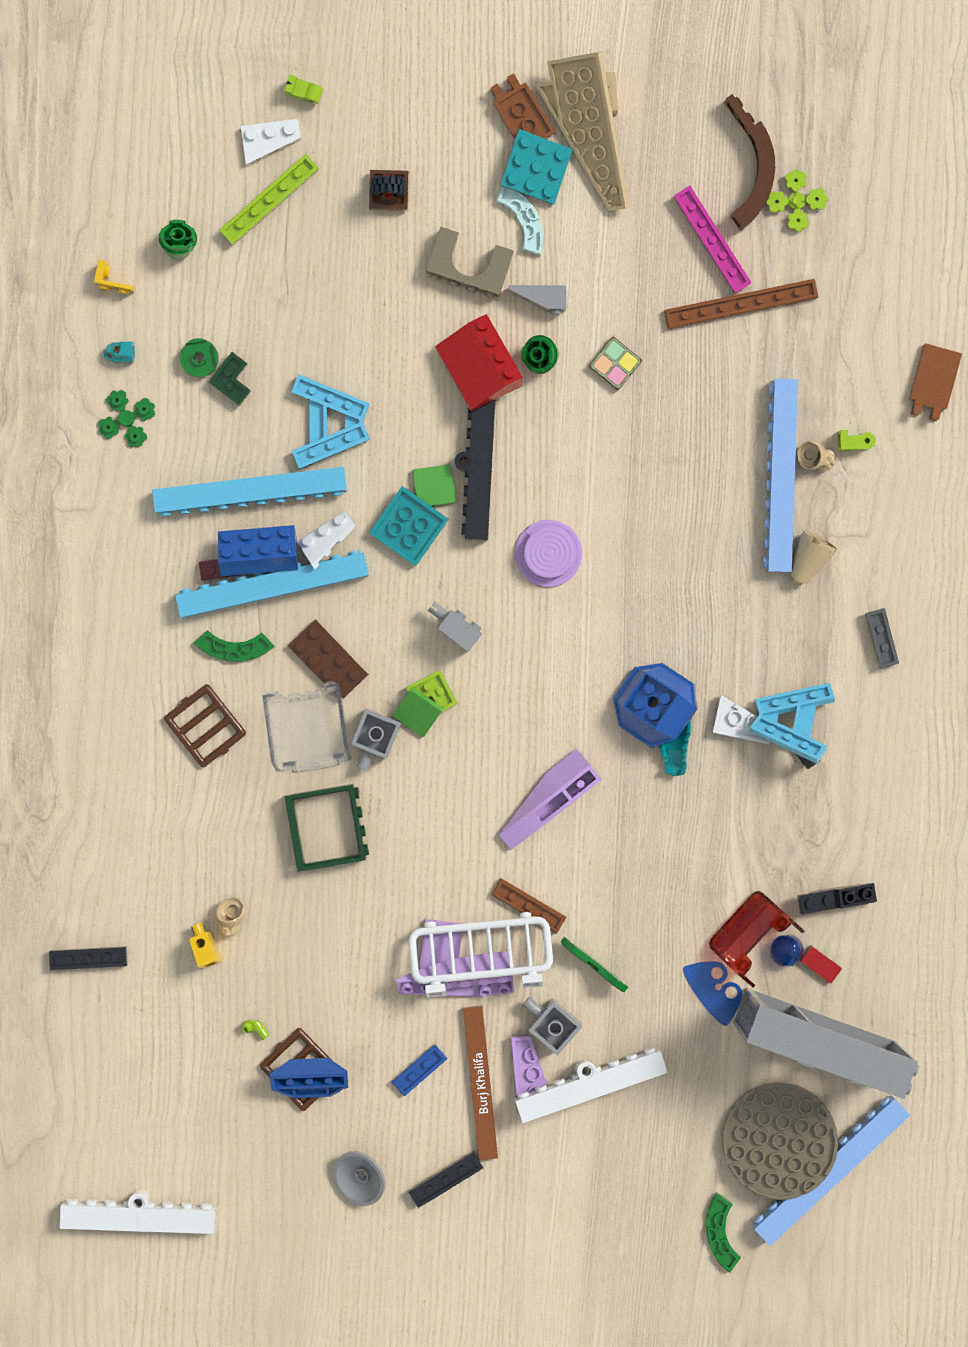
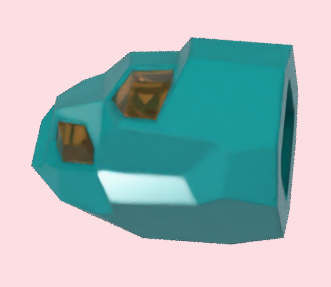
(120, 352)

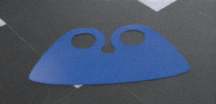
(714, 1000)

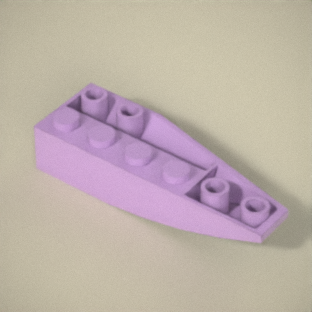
(551, 796)
(470, 988)

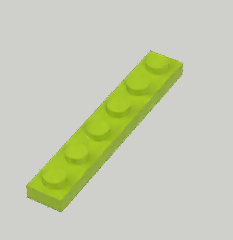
(269, 199)

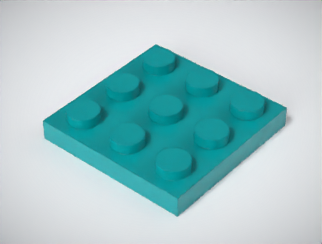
(536, 167)
(409, 525)

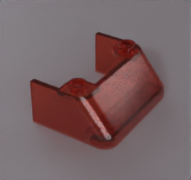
(746, 929)

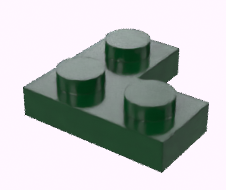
(226, 379)

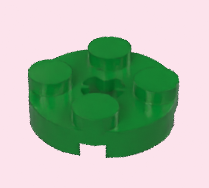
(206, 349)

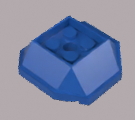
(674, 708)

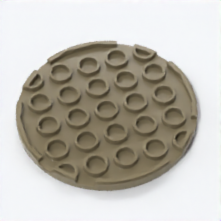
(780, 1141)

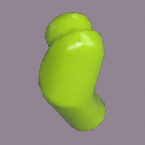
(255, 1026)

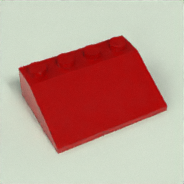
(479, 363)

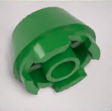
(177, 239)
(540, 354)

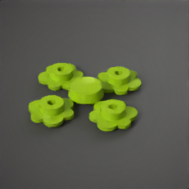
(797, 200)

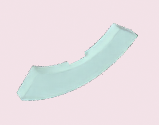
(527, 217)

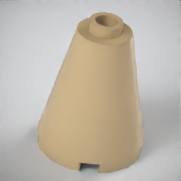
(810, 557)

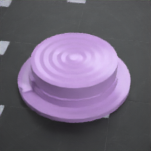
(548, 553)

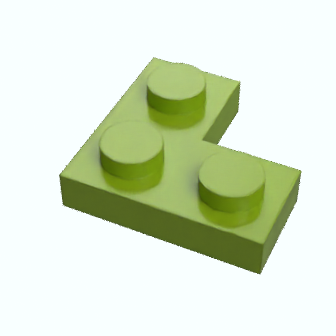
(437, 687)

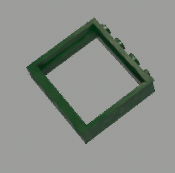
(295, 831)

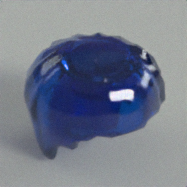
(786, 950)

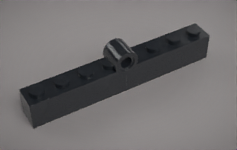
(478, 472)

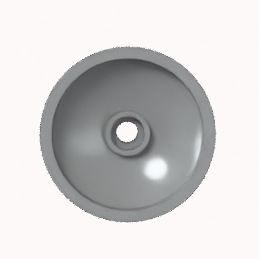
(358, 1178)

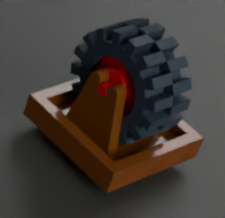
(388, 190)

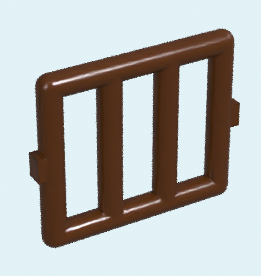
(217, 704)
(281, 1047)

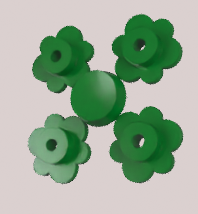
(126, 418)

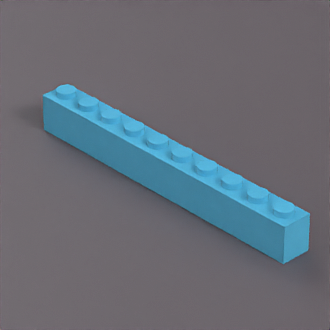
(248, 490)
(271, 585)

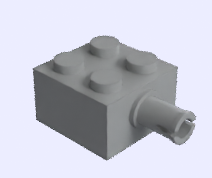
(456, 627)
(375, 736)
(552, 1024)

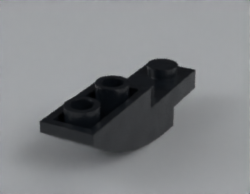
(837, 898)

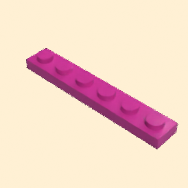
(712, 239)

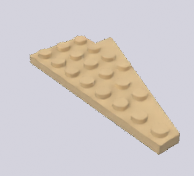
(583, 111)

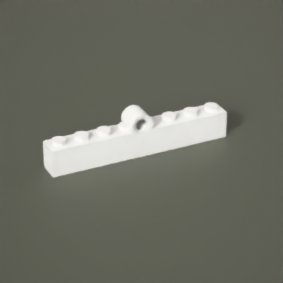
(590, 1085)
(138, 1217)

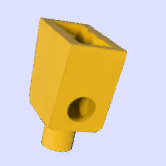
(206, 955)

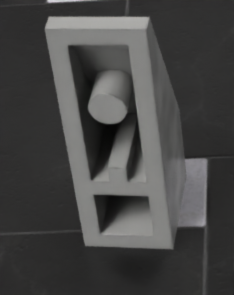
(546, 297)

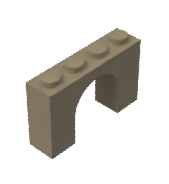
(442, 267)

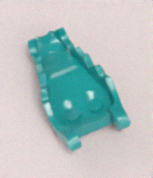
(676, 753)

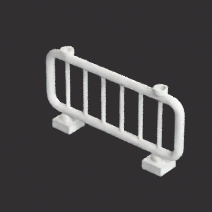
(437, 989)

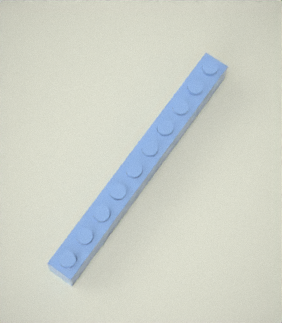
(781, 475)
(850, 1153)

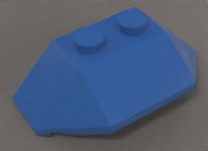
(309, 1078)

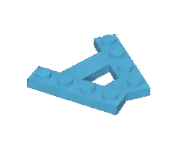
(319, 399)
(804, 703)

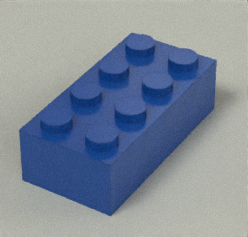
(257, 550)

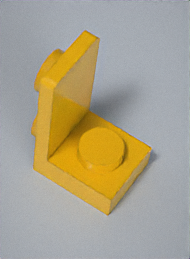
(102, 273)

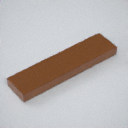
(526, 903)

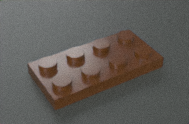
(327, 658)

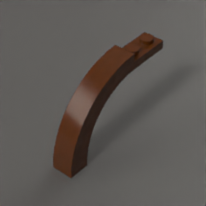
(765, 164)

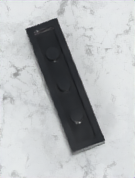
(88, 958)
(445, 1179)

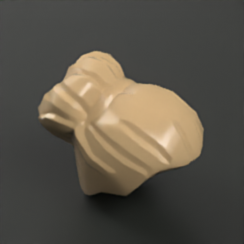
(814, 456)
(230, 916)

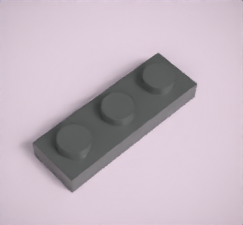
(882, 638)

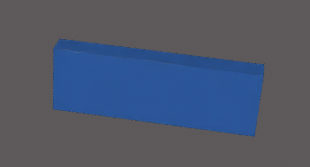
(419, 1070)

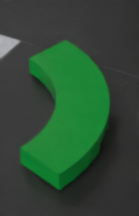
(234, 650)
(585, 957)
(716, 1232)

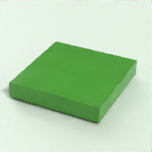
(435, 485)
(417, 712)

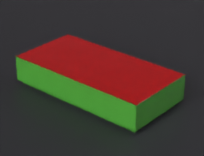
(821, 964)

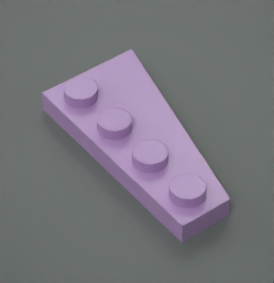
(526, 1065)

